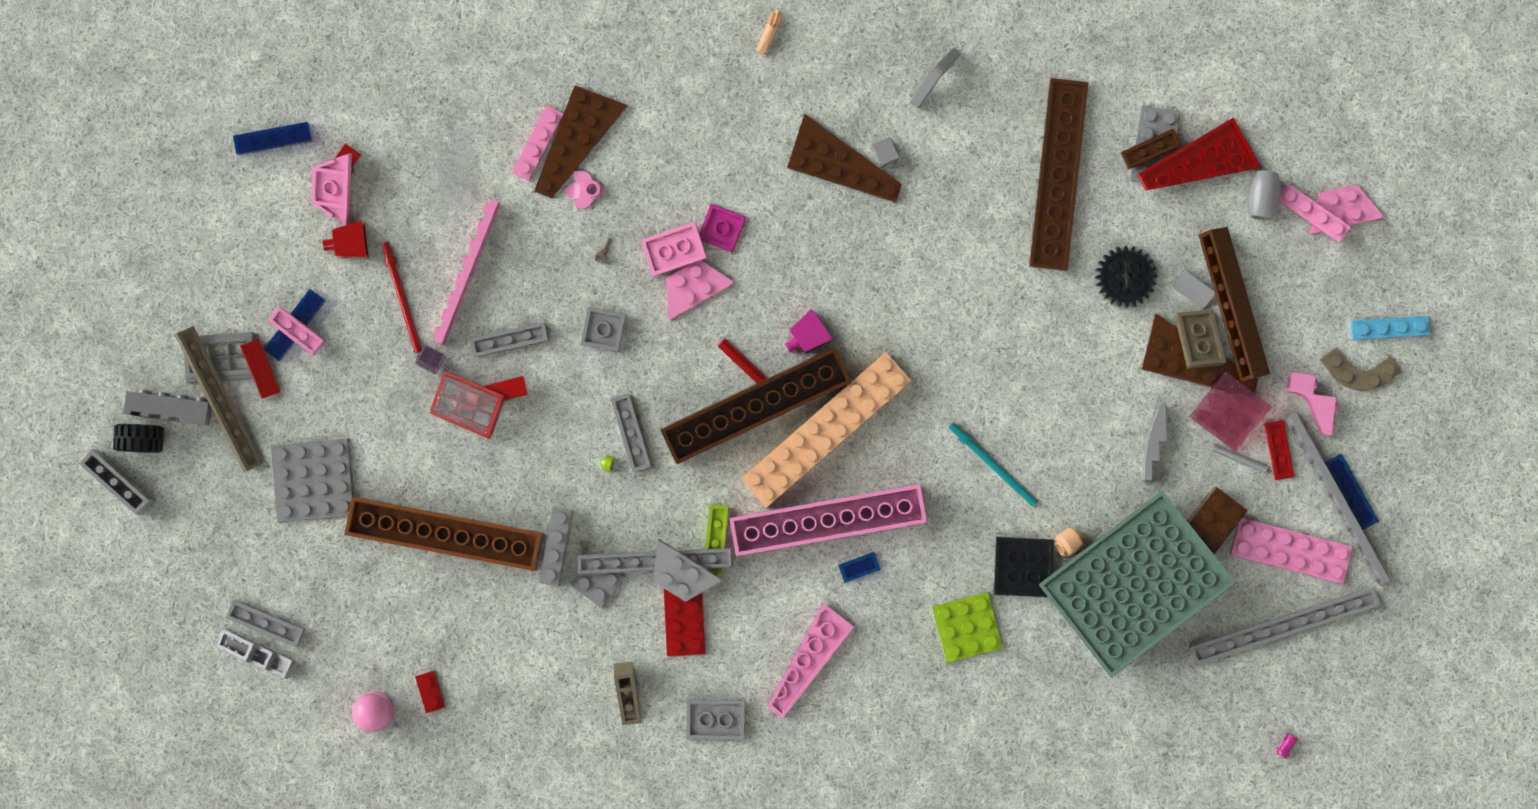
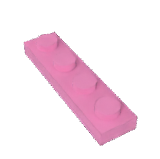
(537, 143)
(1313, 213)

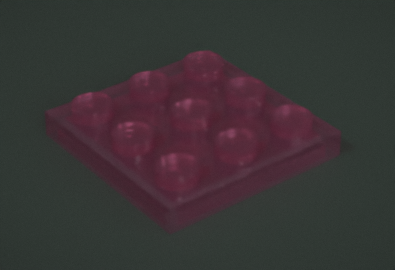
(1230, 411)

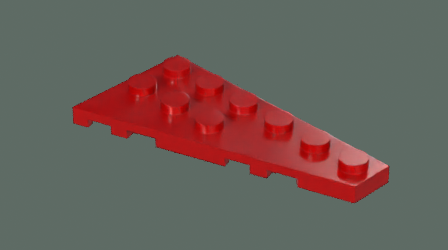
(1209, 156)

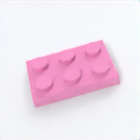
(674, 249)

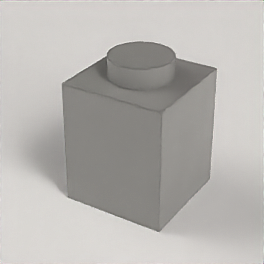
(885, 153)

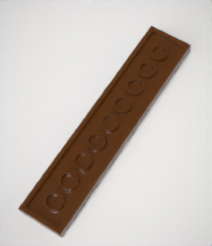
(1058, 174)

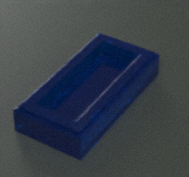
(859, 567)

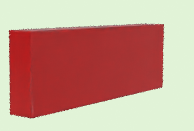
(259, 368)
(1279, 450)

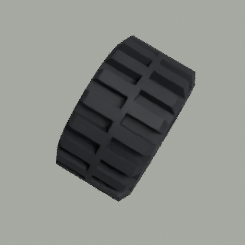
(138, 438)

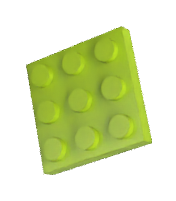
(967, 627)

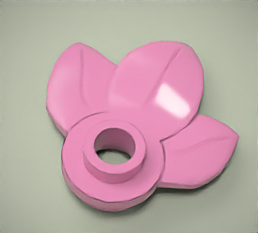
(581, 189)

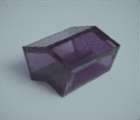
(430, 359)

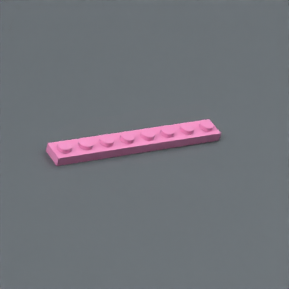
(469, 264)

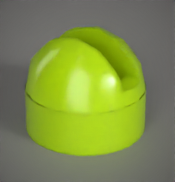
(606, 462)

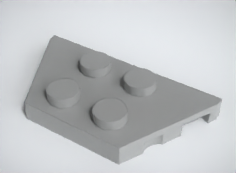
(680, 573)

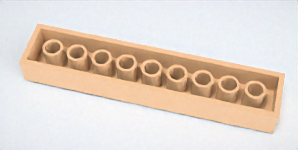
(826, 429)

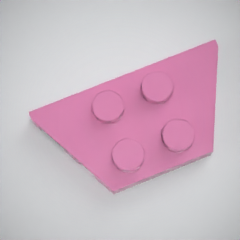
(332, 187)
(1348, 205)
(693, 286)

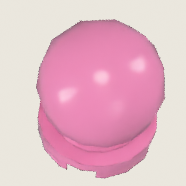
(373, 711)

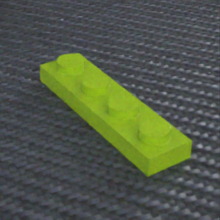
(716, 530)

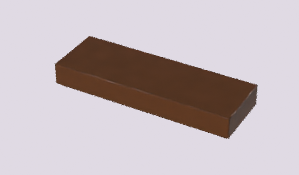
(1150, 149)

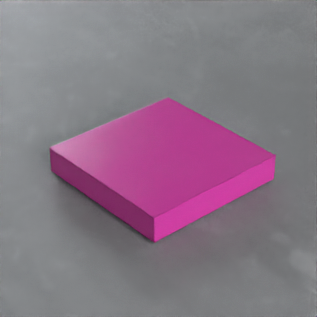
(722, 227)

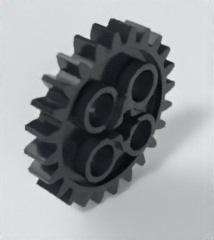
(1143, 277)

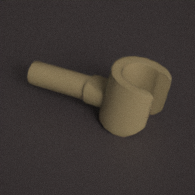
(603, 251)

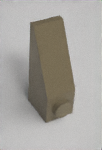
(627, 693)

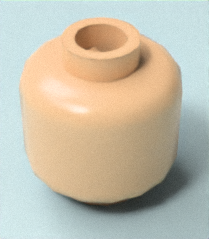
(1069, 542)

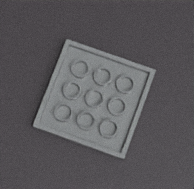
(312, 480)

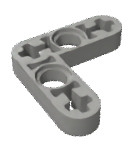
(938, 71)

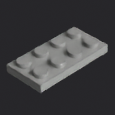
(1151, 123)

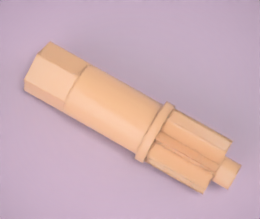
(769, 32)

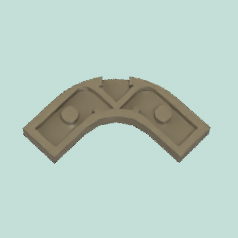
(1356, 379)

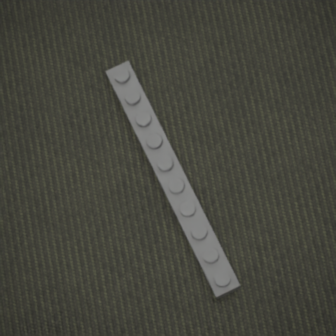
(1340, 505)
(1284, 626)

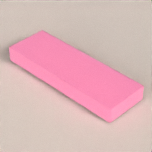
(296, 330)

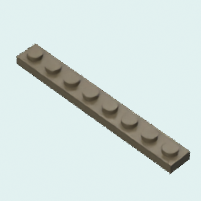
(218, 399)

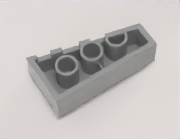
(167, 408)

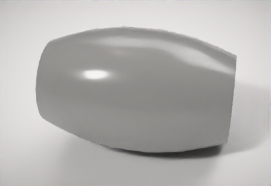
(1264, 195)

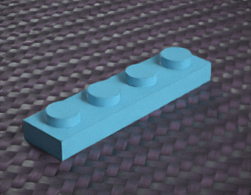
(1390, 327)

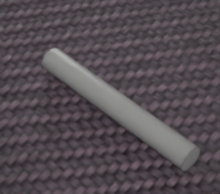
(1239, 458)

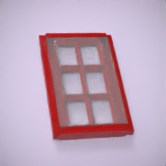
(467, 404)

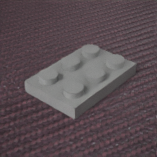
(715, 719)

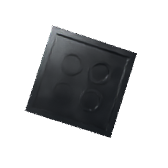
(1022, 566)

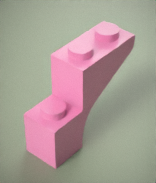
(1321, 406)

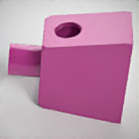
(808, 334)

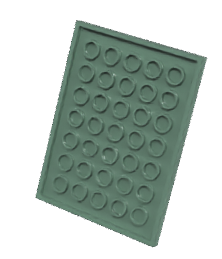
(1137, 584)

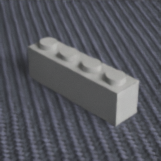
(117, 482)
(556, 546)

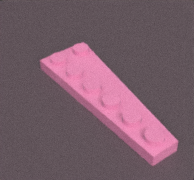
(816, 649)

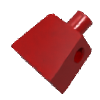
(348, 241)

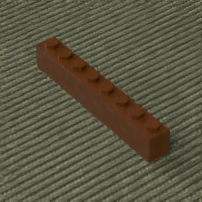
(1234, 304)

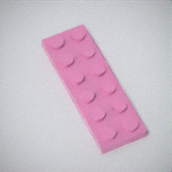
(1291, 550)

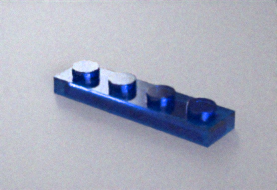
(272, 138)
(304, 312)
(1351, 491)

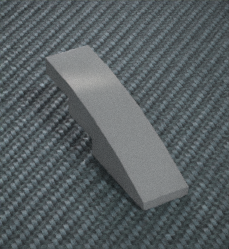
(1156, 434)
(255, 653)

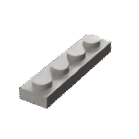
(509, 339)
(630, 432)
(265, 623)

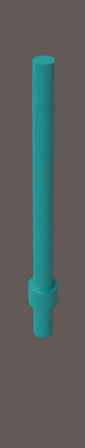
(966, 439)

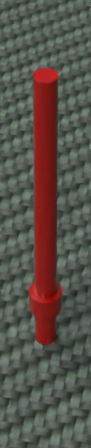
(390, 262)

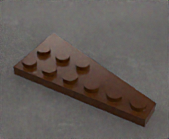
(580, 129)
(832, 160)
(1166, 357)

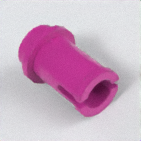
(1286, 746)

